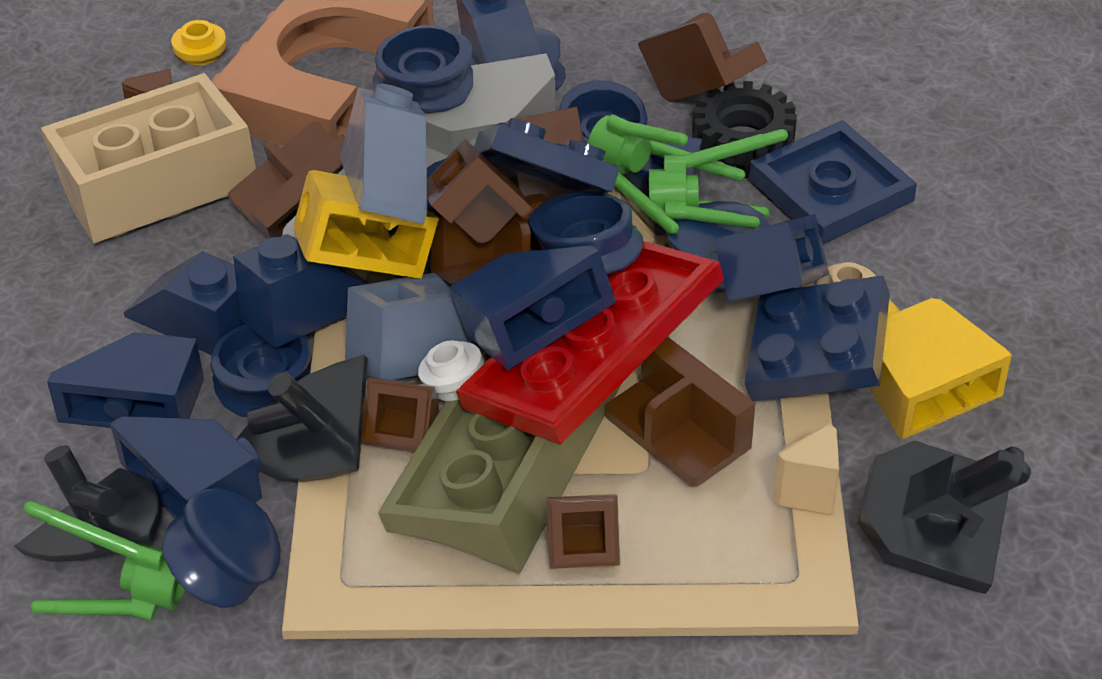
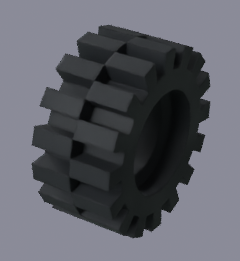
(742, 108)

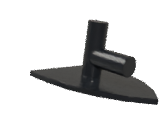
(311, 423)
(119, 504)

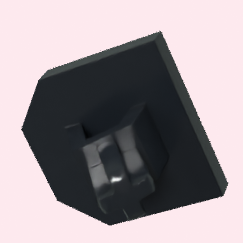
(940, 510)

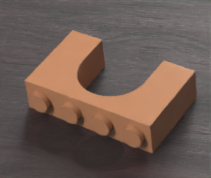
(283, 100)

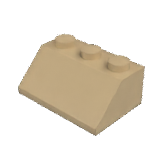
(150, 156)

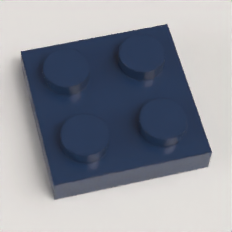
(523, 149)
(833, 177)
(818, 339)

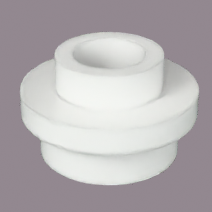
(449, 367)

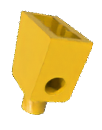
(340, 234)
(936, 367)

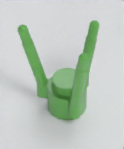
(629, 148)
(679, 193)
(142, 573)

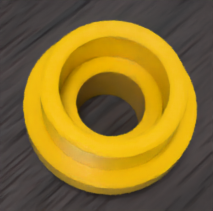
(199, 42)

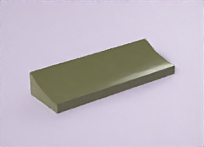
(484, 484)

